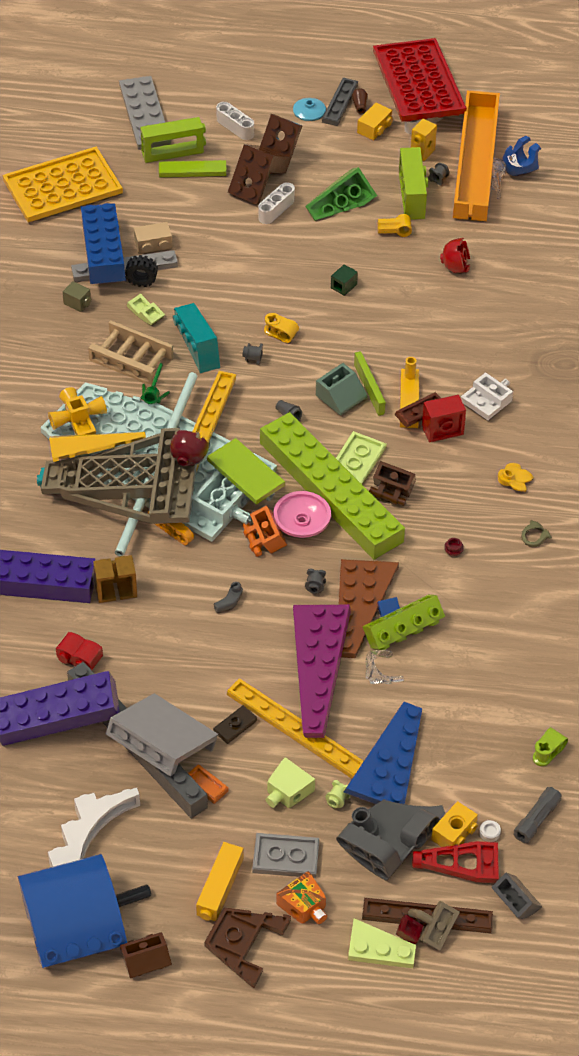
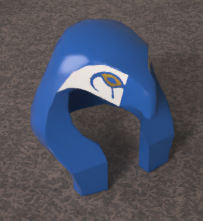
(516, 160)

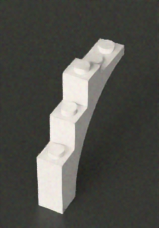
(92, 817)

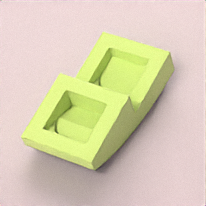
(144, 310)

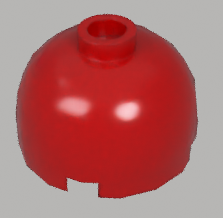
(455, 256)

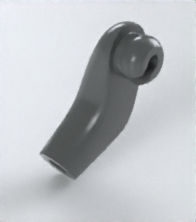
(231, 599)

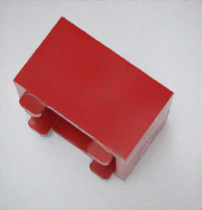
(443, 418)

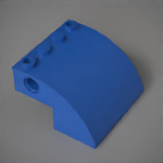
(72, 910)

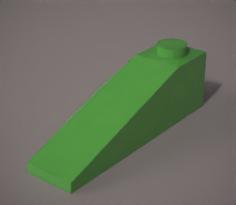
(344, 194)

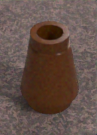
(360, 100)

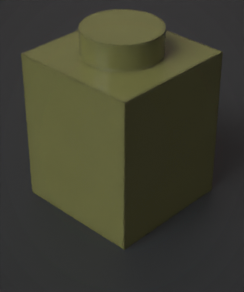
(77, 296)

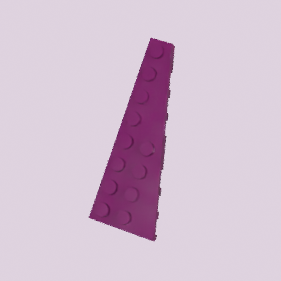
(319, 648)

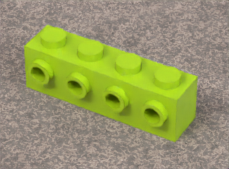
(404, 621)

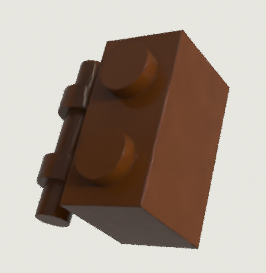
(392, 479)
(145, 954)

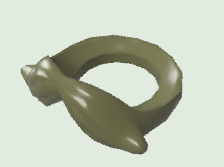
(544, 535)

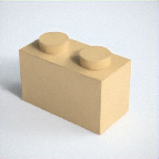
(152, 237)

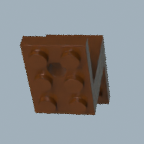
(258, 161)

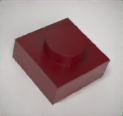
(409, 929)

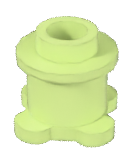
(337, 796)

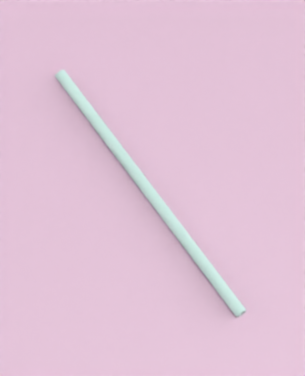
(140, 502)

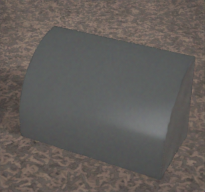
(516, 896)

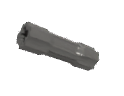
(528, 826)

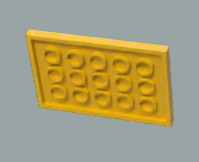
(62, 184)

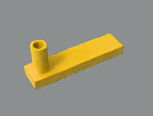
(409, 386)

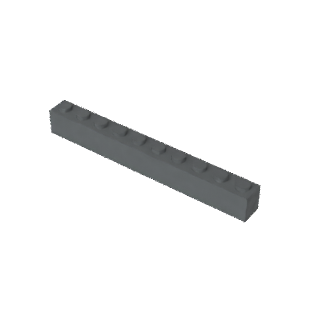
(179, 786)

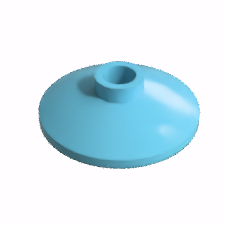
(309, 109)

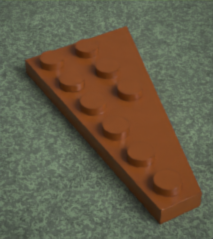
(361, 587)

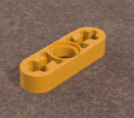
(177, 531)

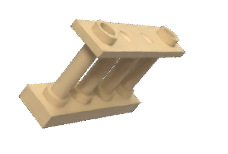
(125, 365)

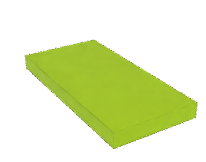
(246, 471)

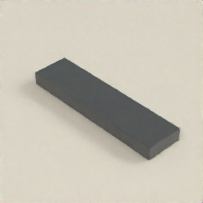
(340, 102)

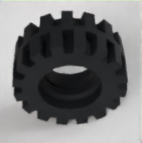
(141, 278)

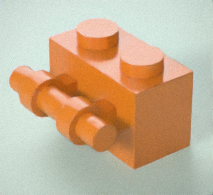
(268, 531)

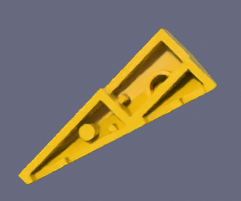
(75, 445)

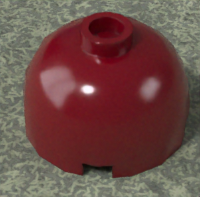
(187, 448)

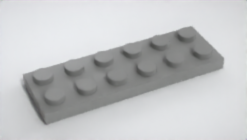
(142, 106)

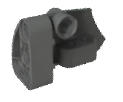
(387, 834)

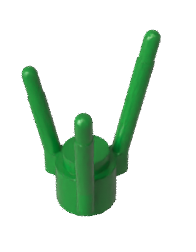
(151, 394)

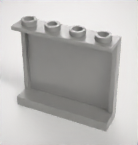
(160, 733)

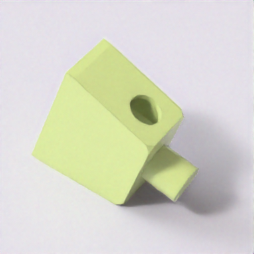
(289, 785)

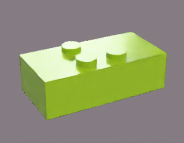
(413, 182)

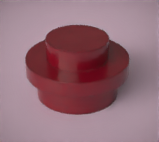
(453, 547)

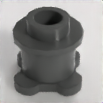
(438, 173)
(253, 353)
(315, 581)

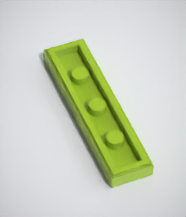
(192, 168)
(369, 383)

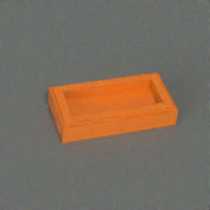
(210, 784)

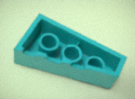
(198, 337)

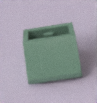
(340, 389)

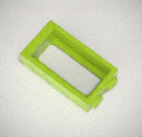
(169, 131)

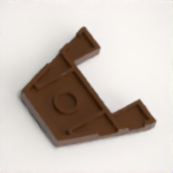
(234, 936)

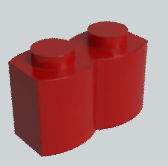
(76, 649)

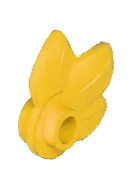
(514, 477)

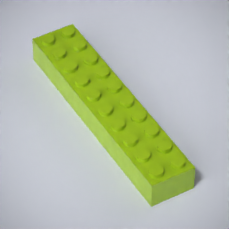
(324, 475)

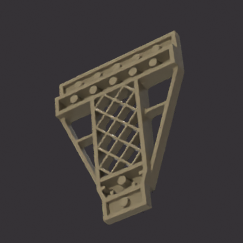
(169, 488)

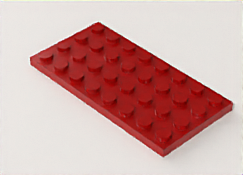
(419, 80)

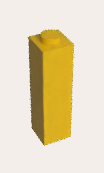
(219, 881)

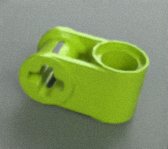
(549, 747)

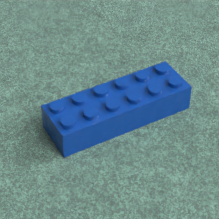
(103, 243)

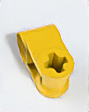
(281, 329)

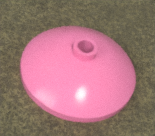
(302, 514)

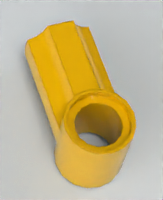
(399, 225)

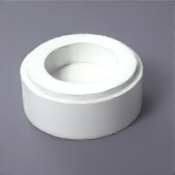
(490, 831)

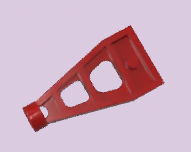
(486, 861)

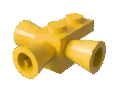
(77, 412)

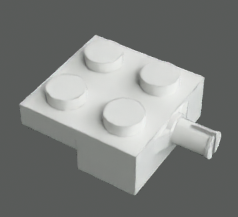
(488, 396)

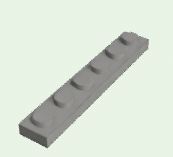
(163, 259)

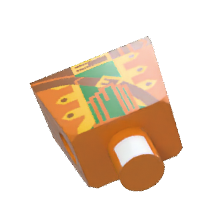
(303, 899)

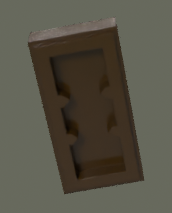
(235, 724)

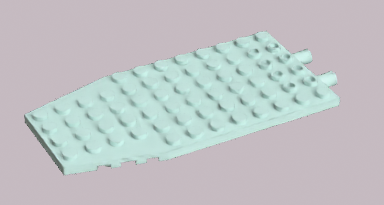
(214, 496)

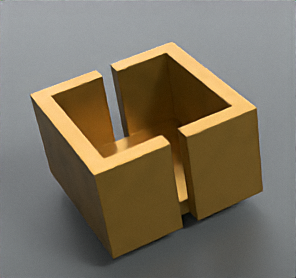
(116, 571)

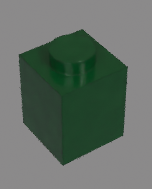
(344, 279)

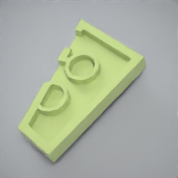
(379, 947)

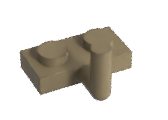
(437, 925)

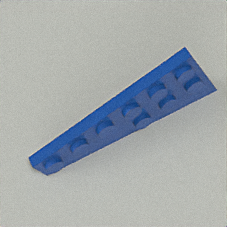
(389, 763)

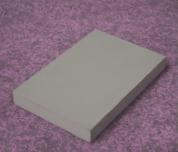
(285, 855)

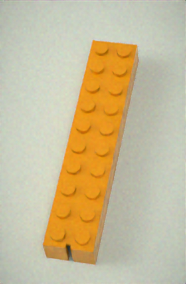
(476, 156)

